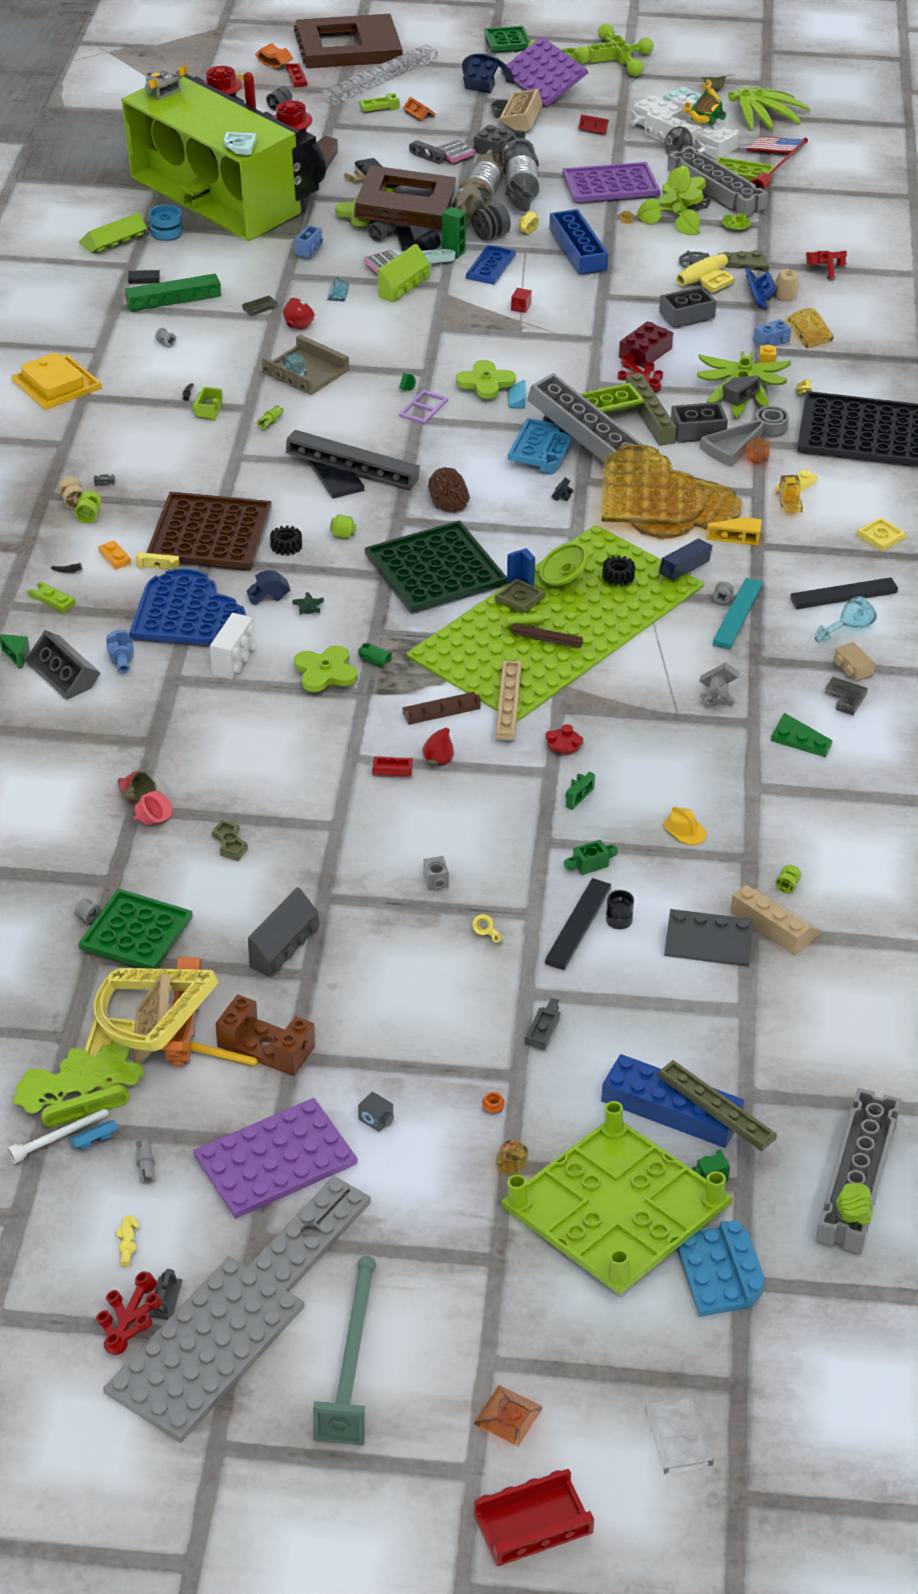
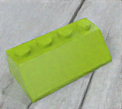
(114, 233)
(402, 274)
(614, 398)

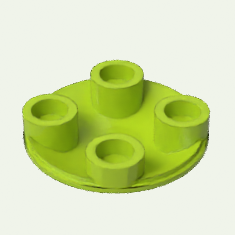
(736, 222)

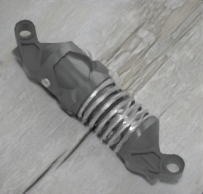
(520, 170)

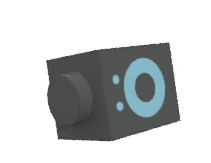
(375, 1111)

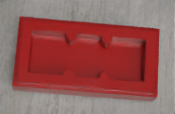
(392, 766)

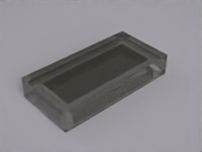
(259, 305)

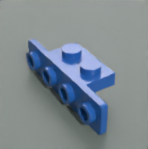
(761, 287)

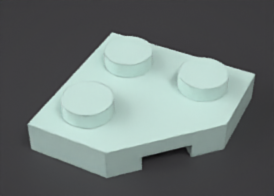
(240, 142)

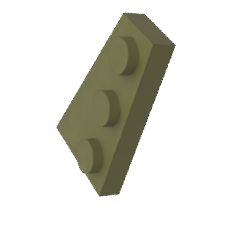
(751, 259)

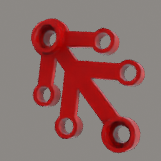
(628, 362)
(117, 1339)

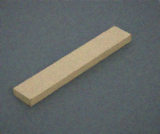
(508, 700)

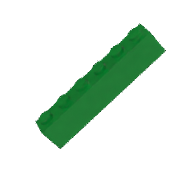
(173, 292)

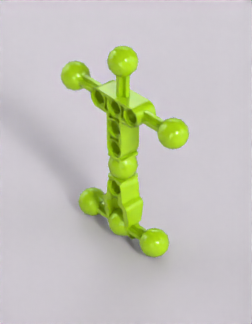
(615, 49)

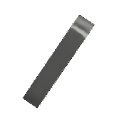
(433, 157)

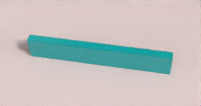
(737, 613)

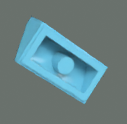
(517, 395)

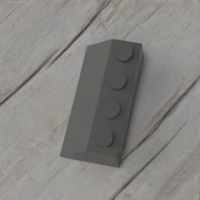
(62, 665)
(282, 933)
(709, 937)

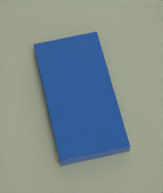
(490, 264)

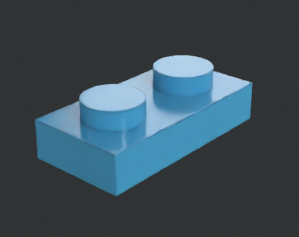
(100, 1131)

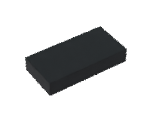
(144, 276)

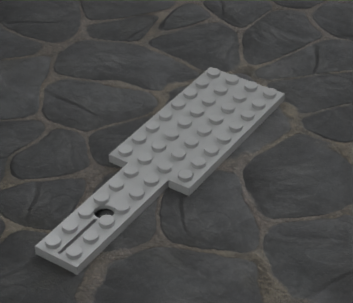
(230, 1320)

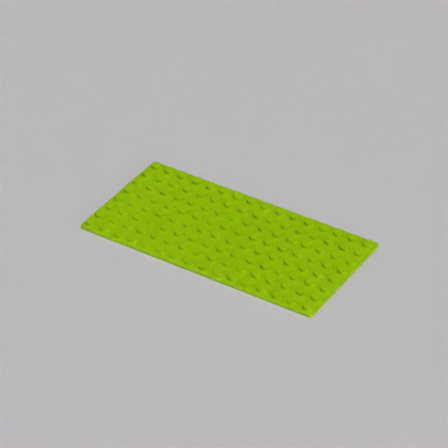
(605, 615)

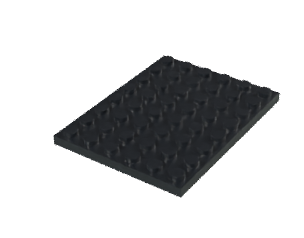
(859, 428)

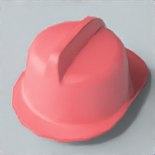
(153, 808)

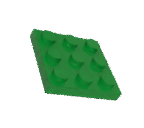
(507, 38)

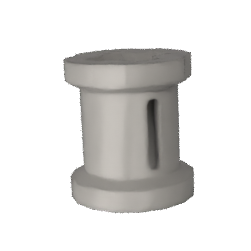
(163, 336)

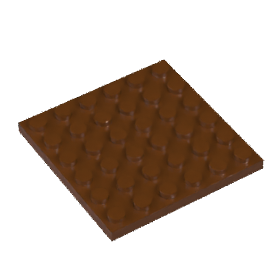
(210, 529)

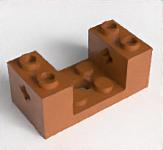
(243, 1033)

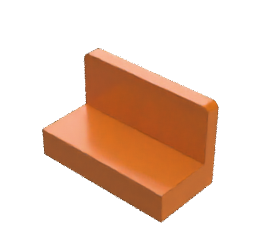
(417, 109)

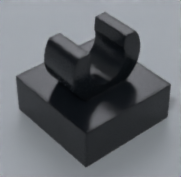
(563, 490)

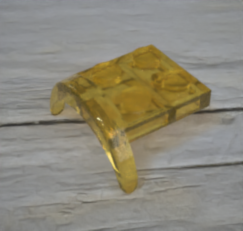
(809, 327)

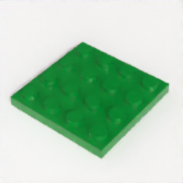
(135, 930)

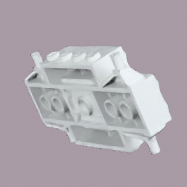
(661, 116)

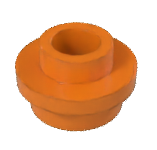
(493, 1102)

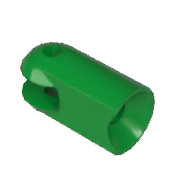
(374, 654)

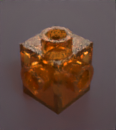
(762, 455)

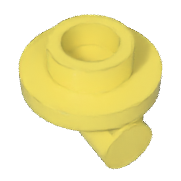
(804, 386)

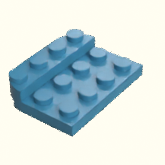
(541, 445)
(722, 1269)

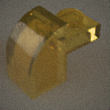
(790, 493)

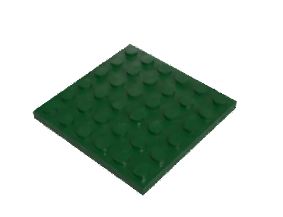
(435, 566)

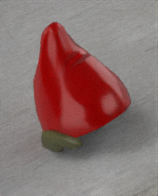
(438, 748)
(136, 785)

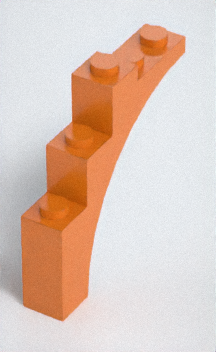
(179, 1047)

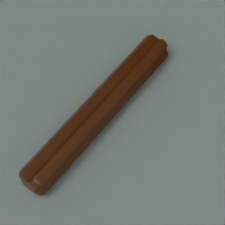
(547, 635)

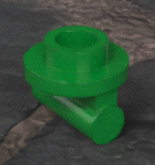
(407, 382)

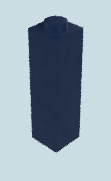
(685, 559)

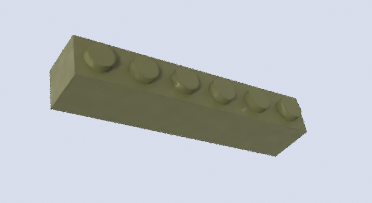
(652, 411)

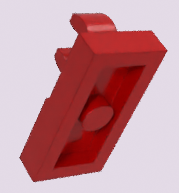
(593, 124)

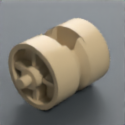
(70, 490)

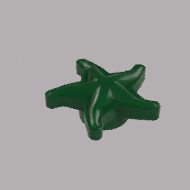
(308, 604)

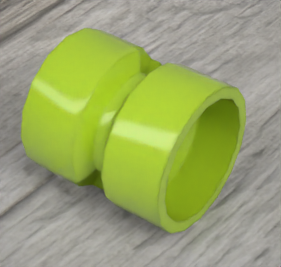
(88, 506)

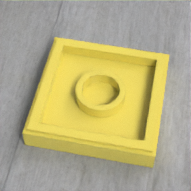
(881, 534)

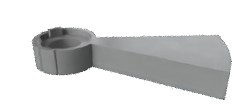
(730, 444)

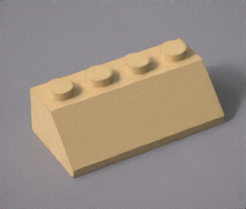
(522, 110)
(773, 919)

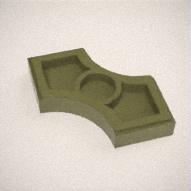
(232, 845)

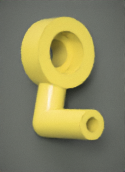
(496, 936)

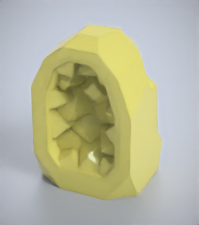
(528, 222)

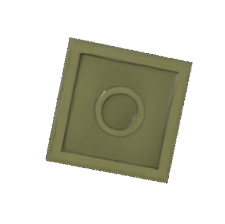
(520, 596)

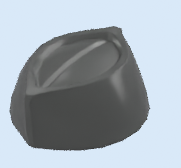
(498, 107)

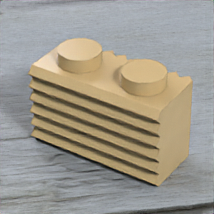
(854, 661)

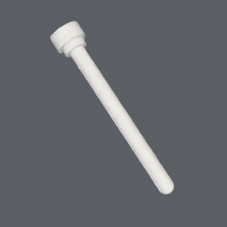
(18, 1152)

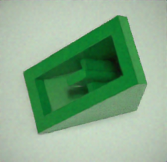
(15, 648)

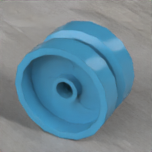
(165, 222)

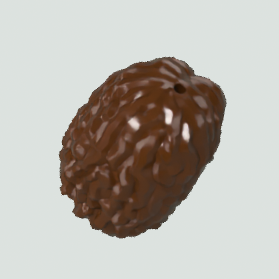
(448, 490)

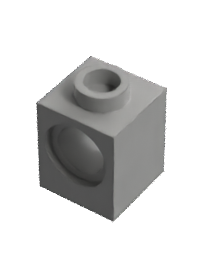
(436, 873)

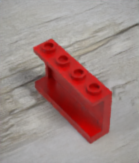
(532, 1517)

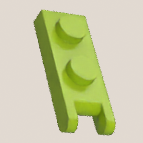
(52, 597)

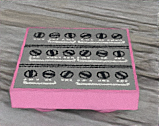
(457, 151)
(380, 259)

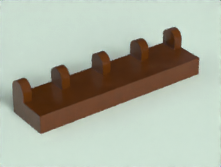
(442, 708)

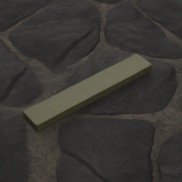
(717, 1105)

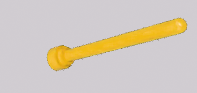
(223, 1054)

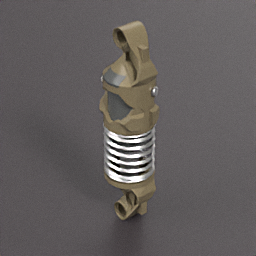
(480, 184)

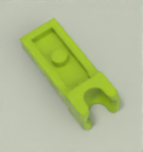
(380, 103)

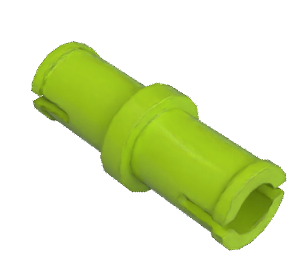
(270, 417)
(525, 619)

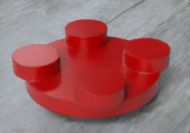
(564, 740)

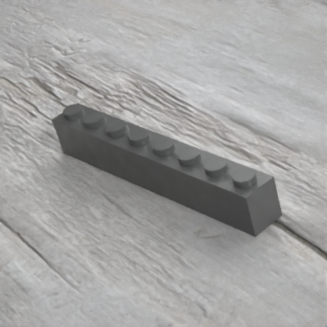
(352, 459)

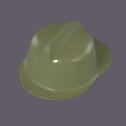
(717, 82)

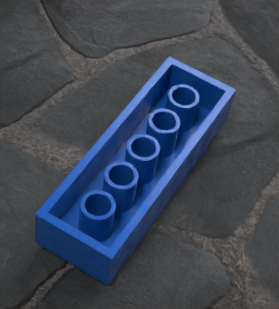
(578, 241)
(646, 1095)

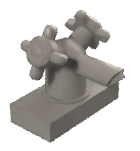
(717, 682)

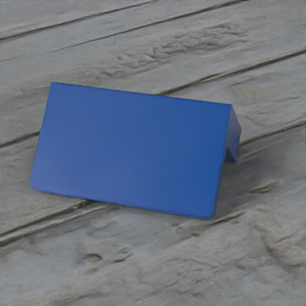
(521, 566)

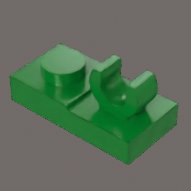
(579, 789)

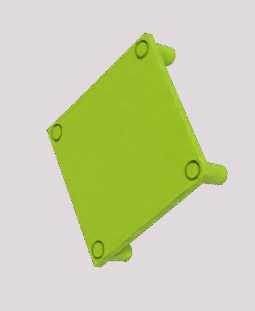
(616, 1202)

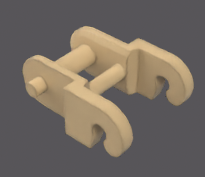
(354, 179)

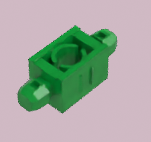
(590, 857)

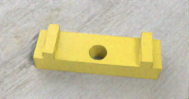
(157, 561)

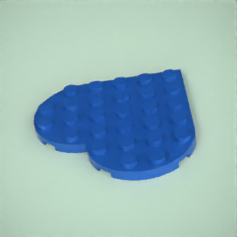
(182, 609)

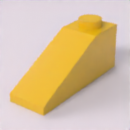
(737, 530)

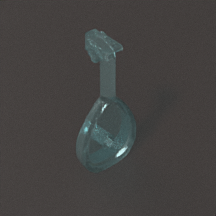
(856, 614)

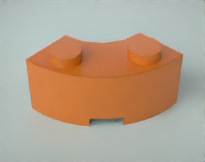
(273, 56)

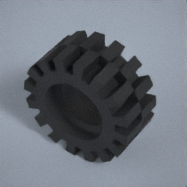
(286, 540)
(618, 570)

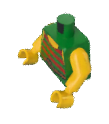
(707, 107)

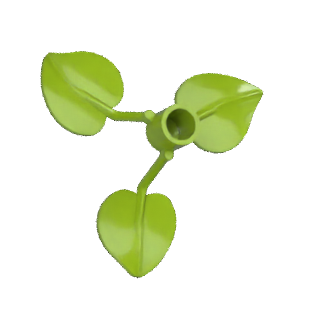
(689, 220)

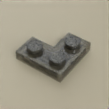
(850, 694)

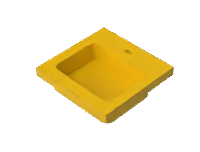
(55, 380)

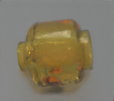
(512, 1156)

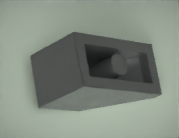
(740, 389)

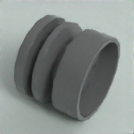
(491, 221)

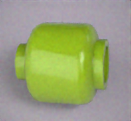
(342, 526)

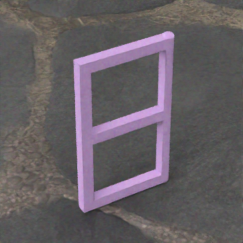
(414, 403)

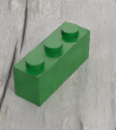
(454, 231)

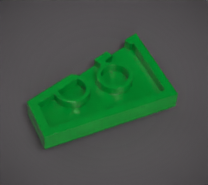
(800, 736)

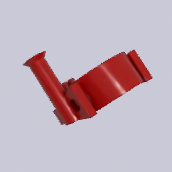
(826, 257)

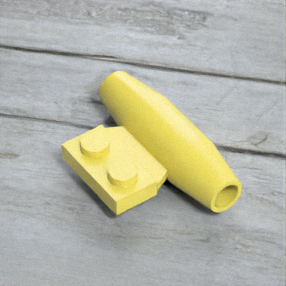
(708, 272)

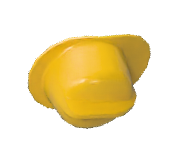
(684, 826)

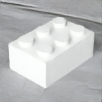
(232, 646)

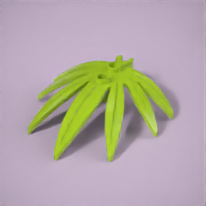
(757, 97)
(743, 368)

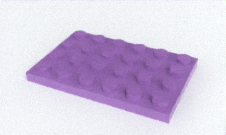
(546, 69)
(611, 182)
(275, 1157)

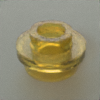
(626, 217)

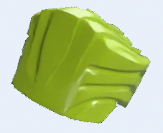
(855, 1203)

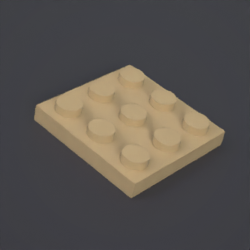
(151, 1011)

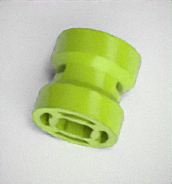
(788, 879)

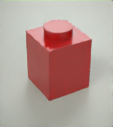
(521, 300)

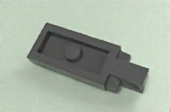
(543, 1025)

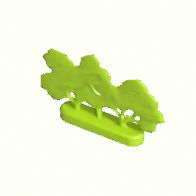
(80, 1074)

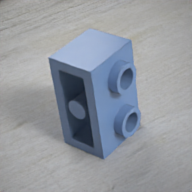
(308, 241)
(772, 333)

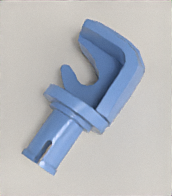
(120, 649)

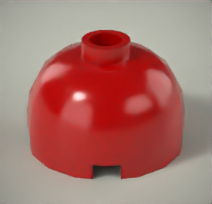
(297, 314)

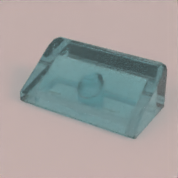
(338, 290)

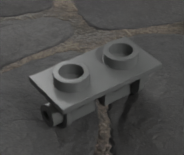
(168, 1290)

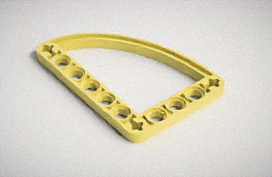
(195, 983)

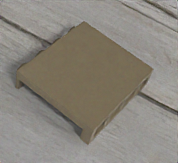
(322, 366)

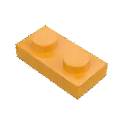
(114, 555)

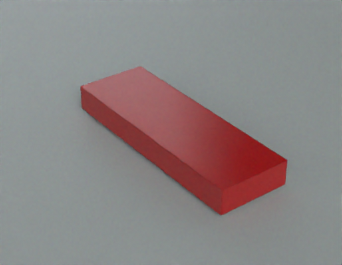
(296, 75)

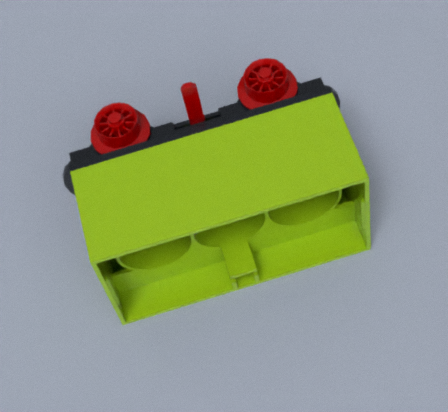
(182, 154)

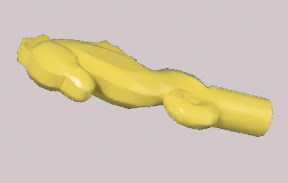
(126, 1233)

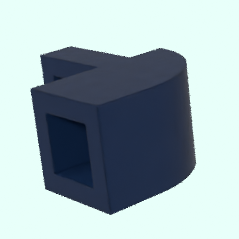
(267, 583)

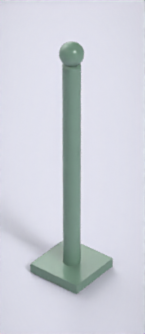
(339, 1420)

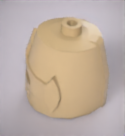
(787, 284)

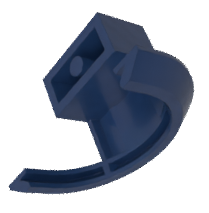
(480, 72)

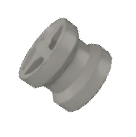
(723, 593)
(87, 911)

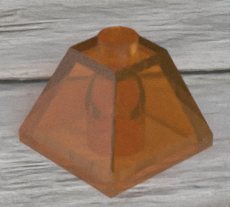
(508, 1415)

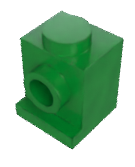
(713, 1163)

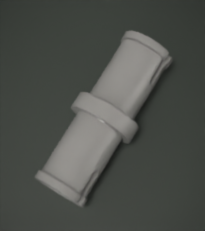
(145, 1161)

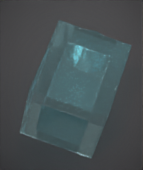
(295, 363)

